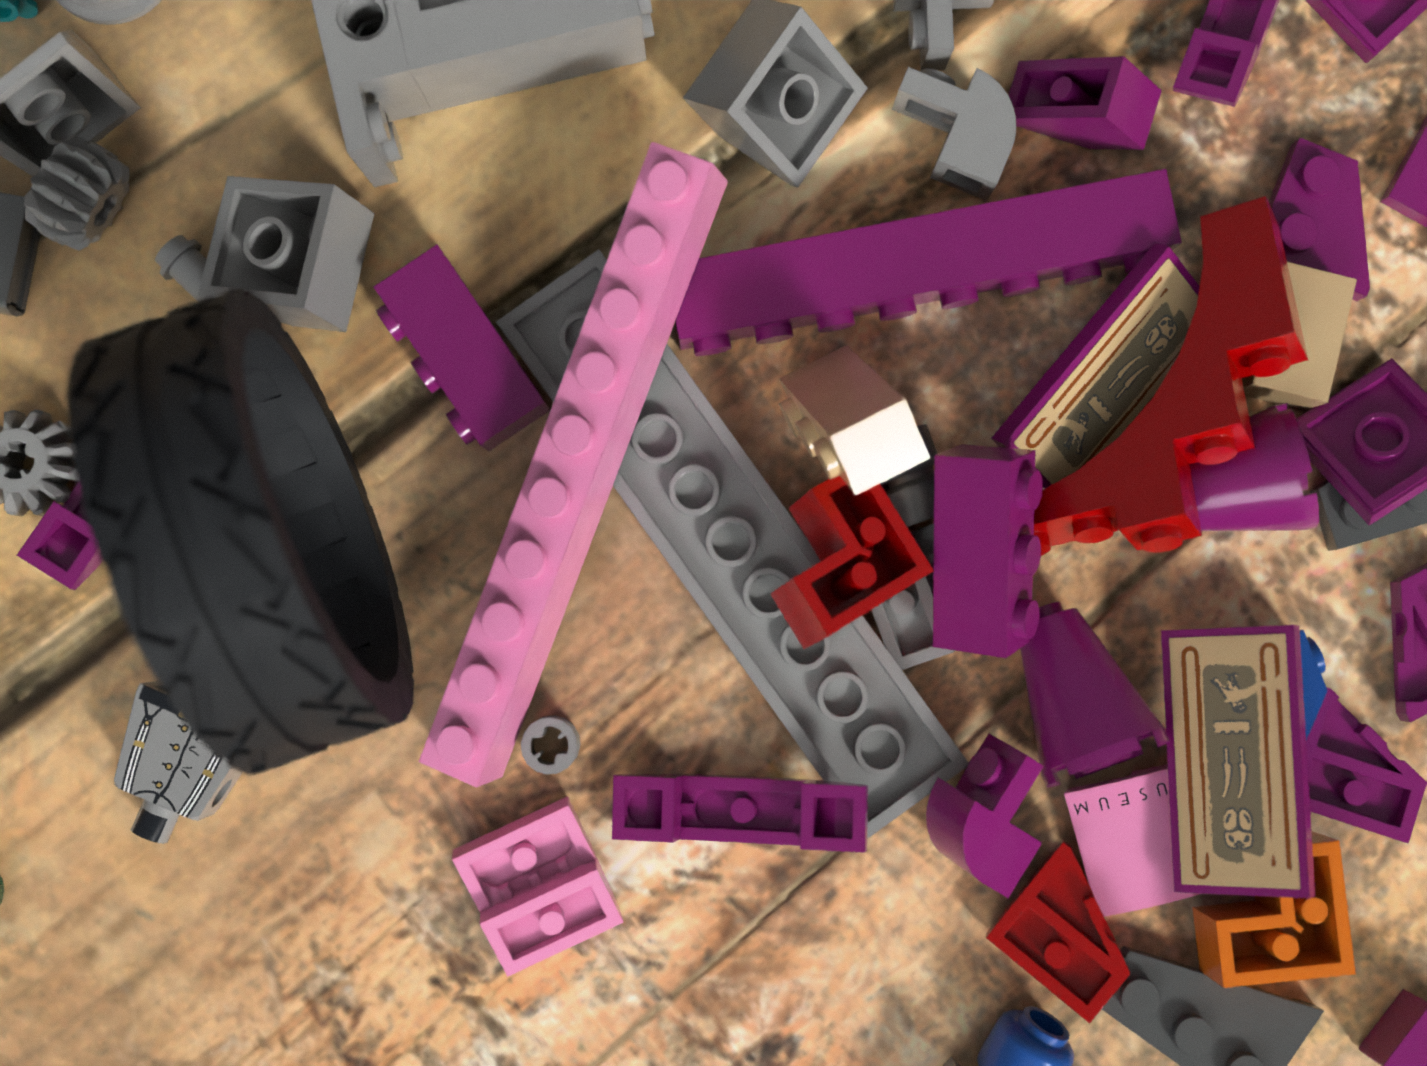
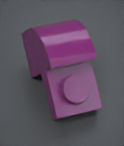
(973, 819)

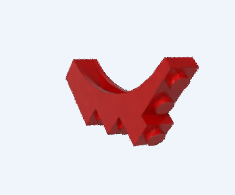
(1200, 412)

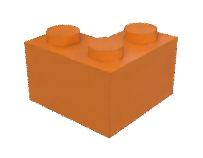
(1280, 935)

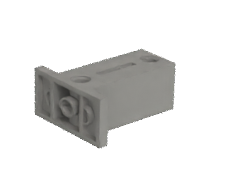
(437, 54)

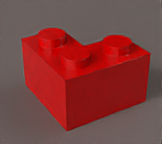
(862, 557)

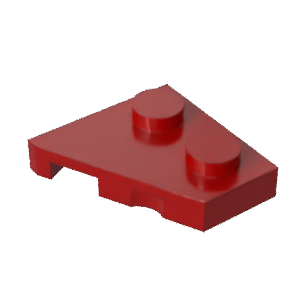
(1062, 935)

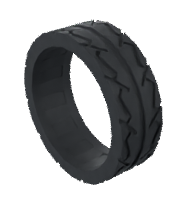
(238, 533)

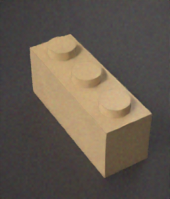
(851, 420)

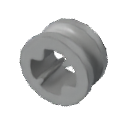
(564, 758)

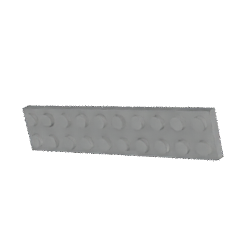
(733, 549)

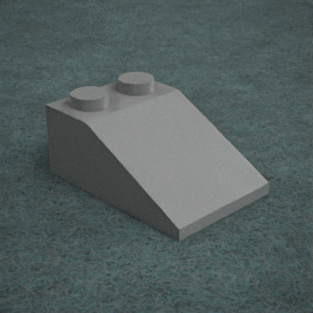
(57, 96)

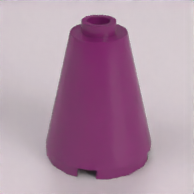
(1262, 484)
(1081, 699)

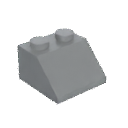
(776, 89)
(290, 248)

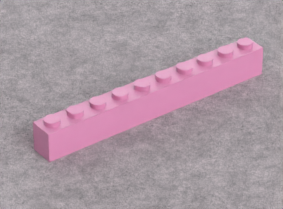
(574, 465)

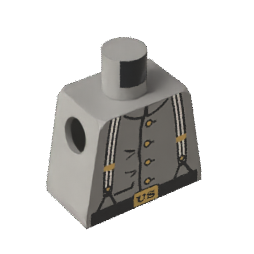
(168, 767)

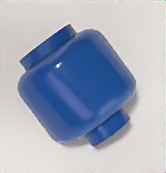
(1027, 1039)

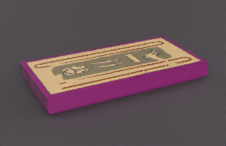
(1106, 369)
(1238, 761)

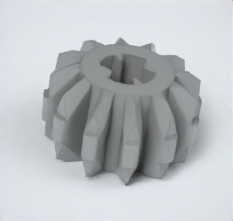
(76, 193)
(52, 466)

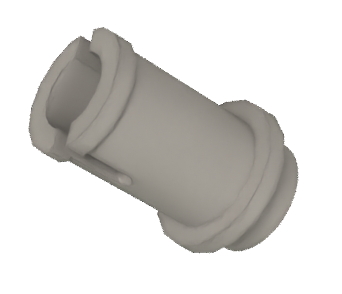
(183, 262)

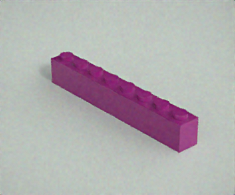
(925, 261)

